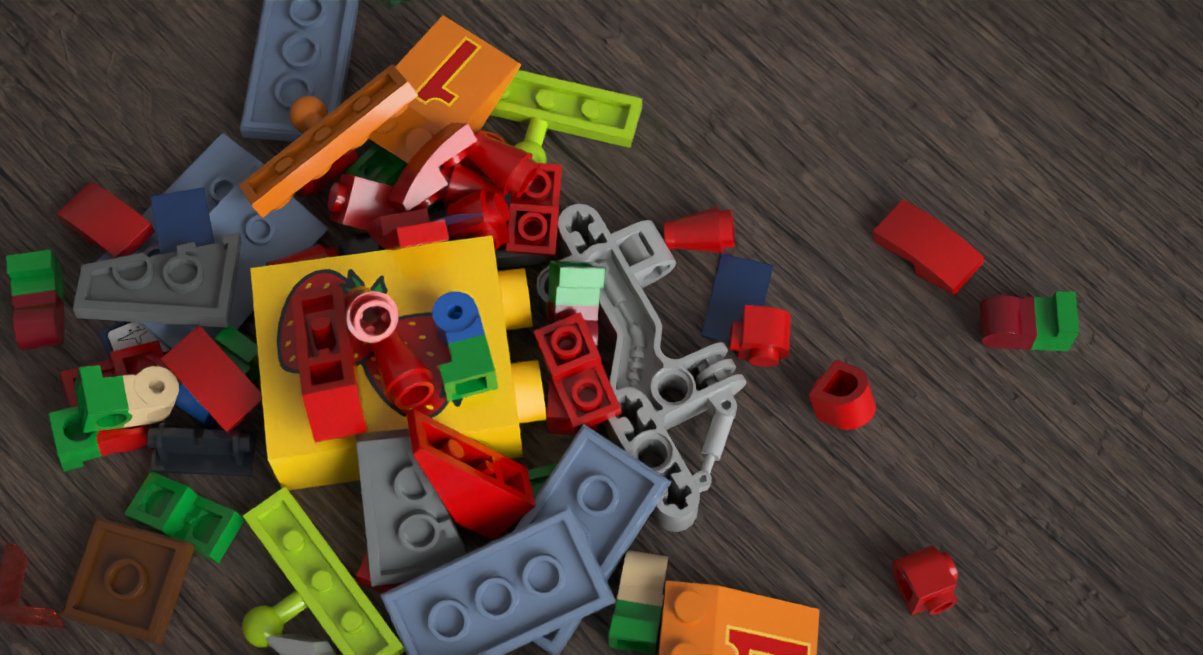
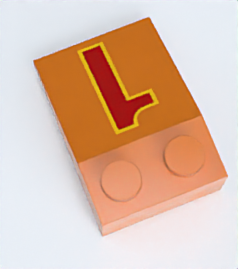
(456, 82)
(733, 622)

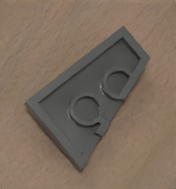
(168, 288)
(403, 514)

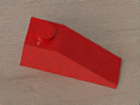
(327, 365)
(473, 481)

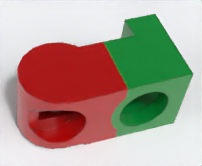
(76, 447)

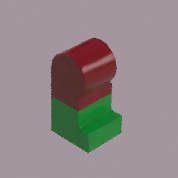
(575, 289)
(37, 299)
(1030, 322)

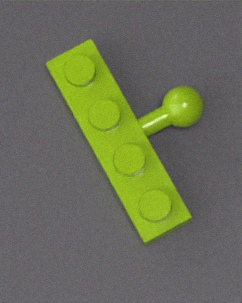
(568, 109)
(318, 582)

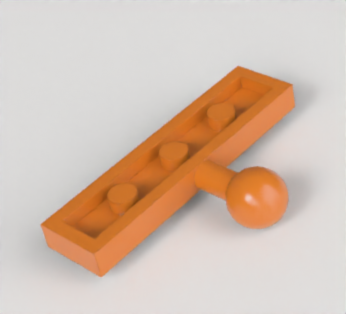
(326, 138)

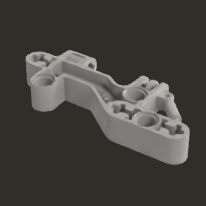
(639, 368)

